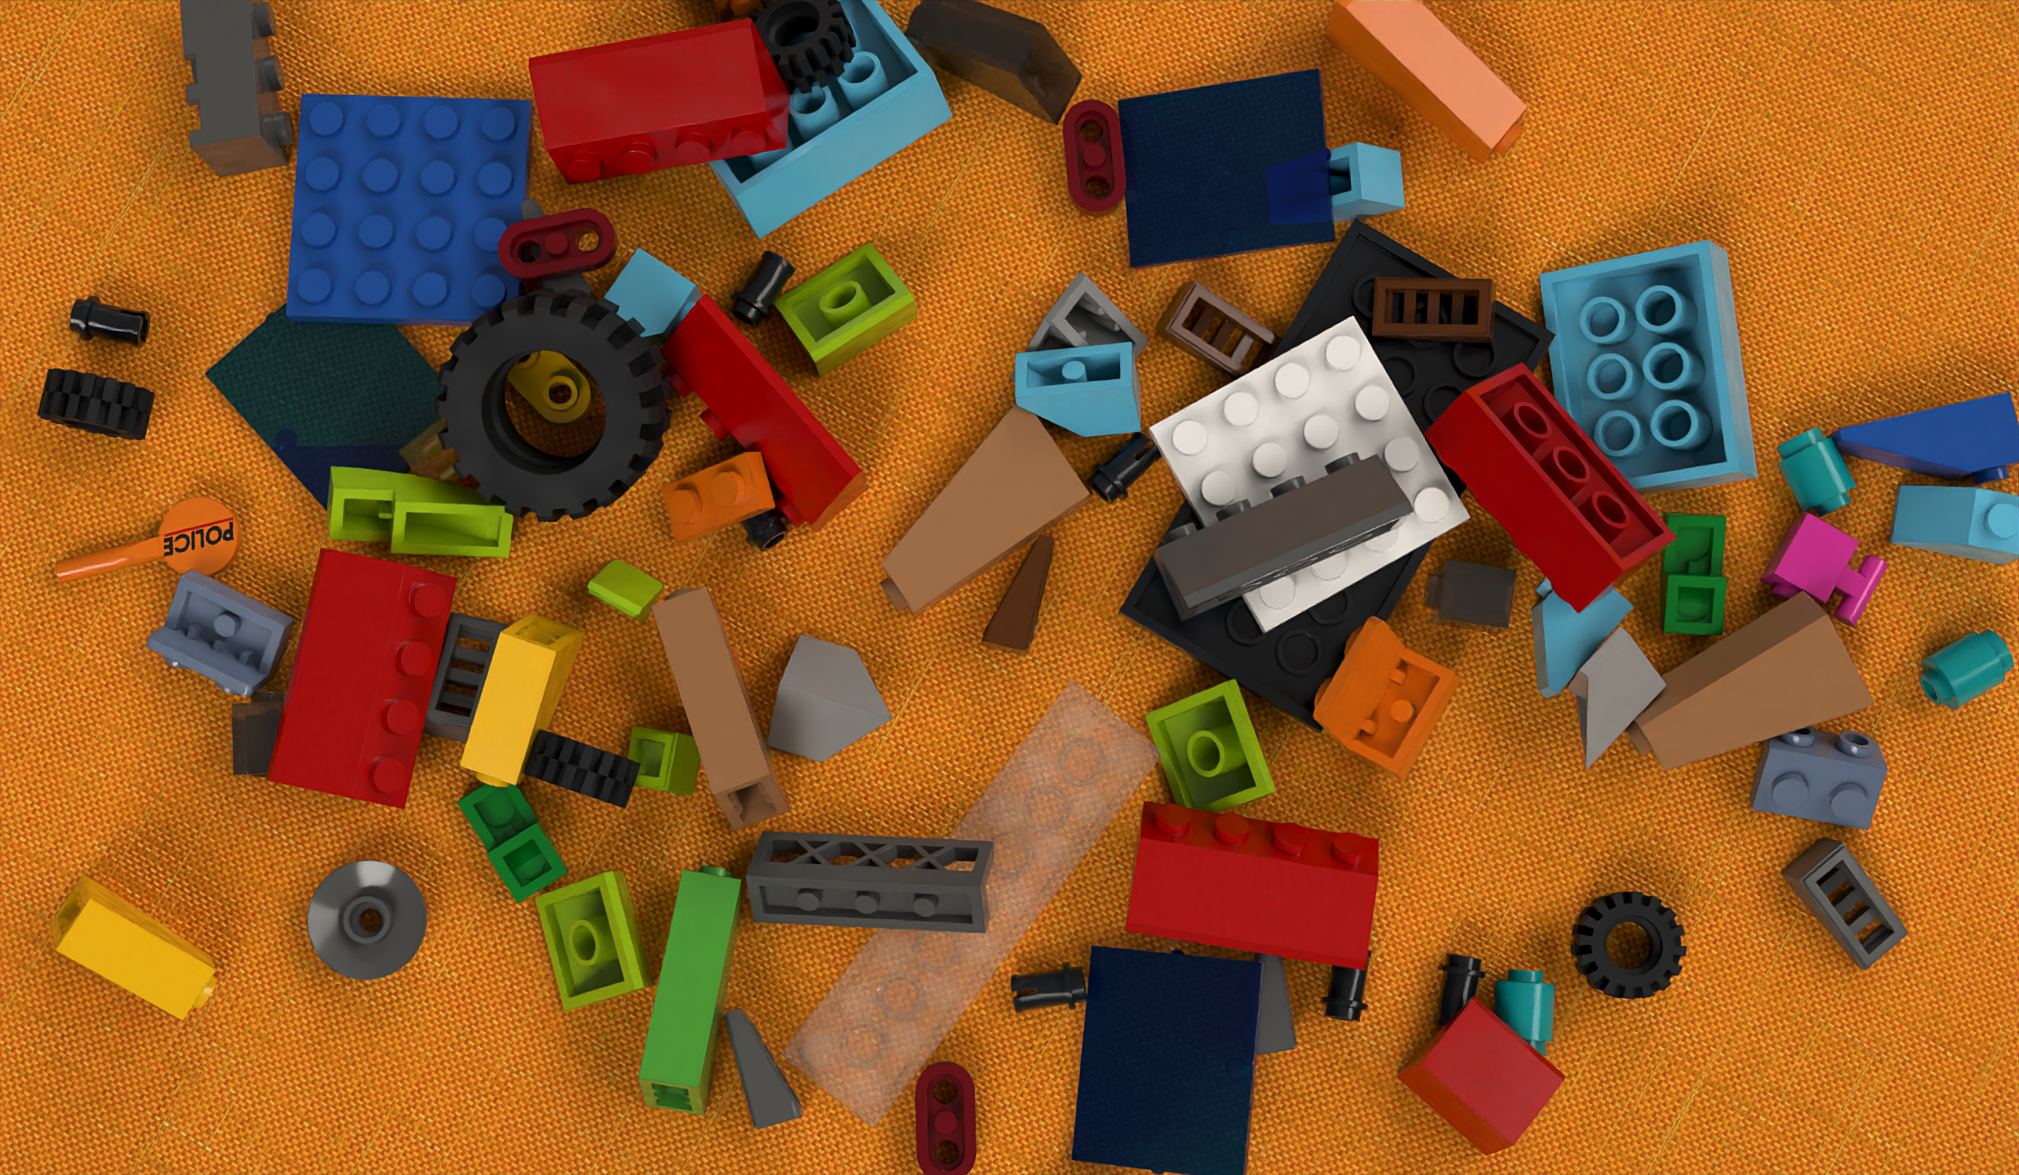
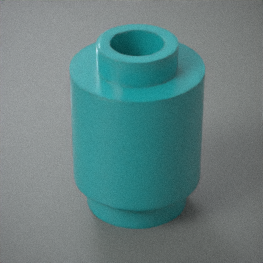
(1815, 472)
(1965, 669)
(1527, 1006)

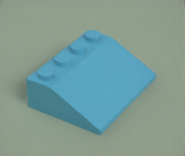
(842, 129)
(1654, 365)

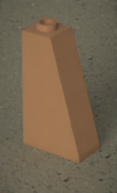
(990, 509)
(1752, 687)
(719, 708)

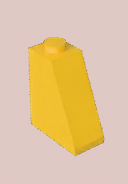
(519, 697)
(132, 949)

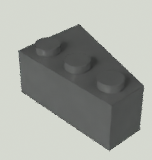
(235, 85)

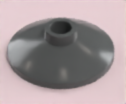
(338, 913)

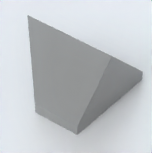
(1083, 319)
(1612, 692)
(824, 701)

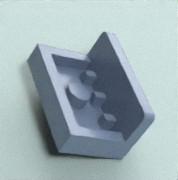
(222, 635)
(1820, 777)

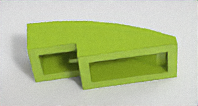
(415, 514)

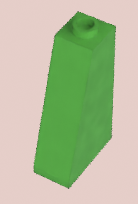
(692, 992)

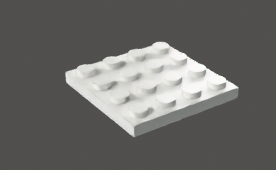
(1291, 423)

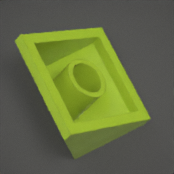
(846, 308)
(1211, 750)
(594, 940)

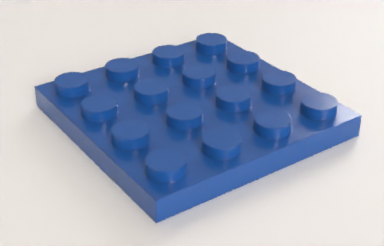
(405, 207)

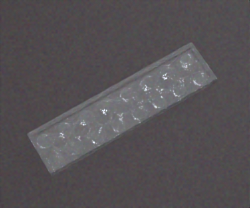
(917, 983)

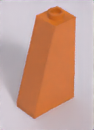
(1429, 71)

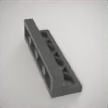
(867, 889)

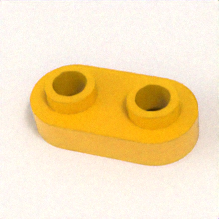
(541, 376)

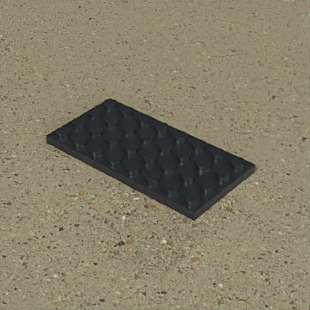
(1429, 375)

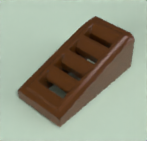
(1458, 288)
(1212, 305)
(1016, 616)

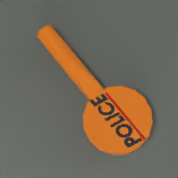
(193, 536)

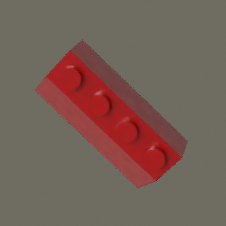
(660, 102)
(761, 415)
(1548, 486)
(362, 678)
(1253, 885)

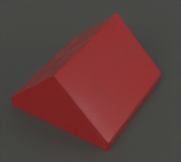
(1482, 1078)

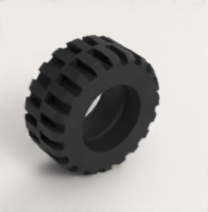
(491, 444)

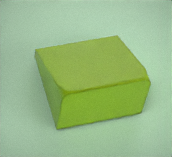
(626, 589)
(666, 759)

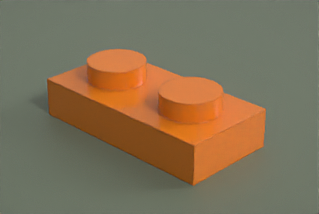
(718, 497)

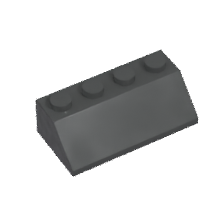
(1280, 535)

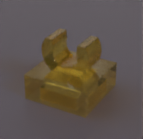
(427, 456)

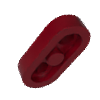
(1094, 160)
(559, 243)
(945, 1120)

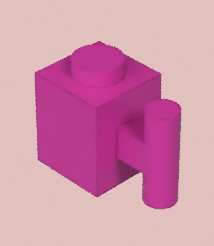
(1816, 560)

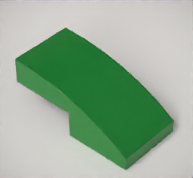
(1692, 575)
(514, 838)

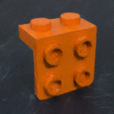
(1383, 698)

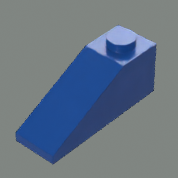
(1945, 442)

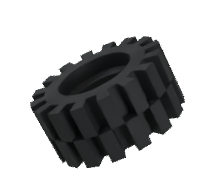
(815, 56)
(96, 404)
(582, 768)
(1663, 937)

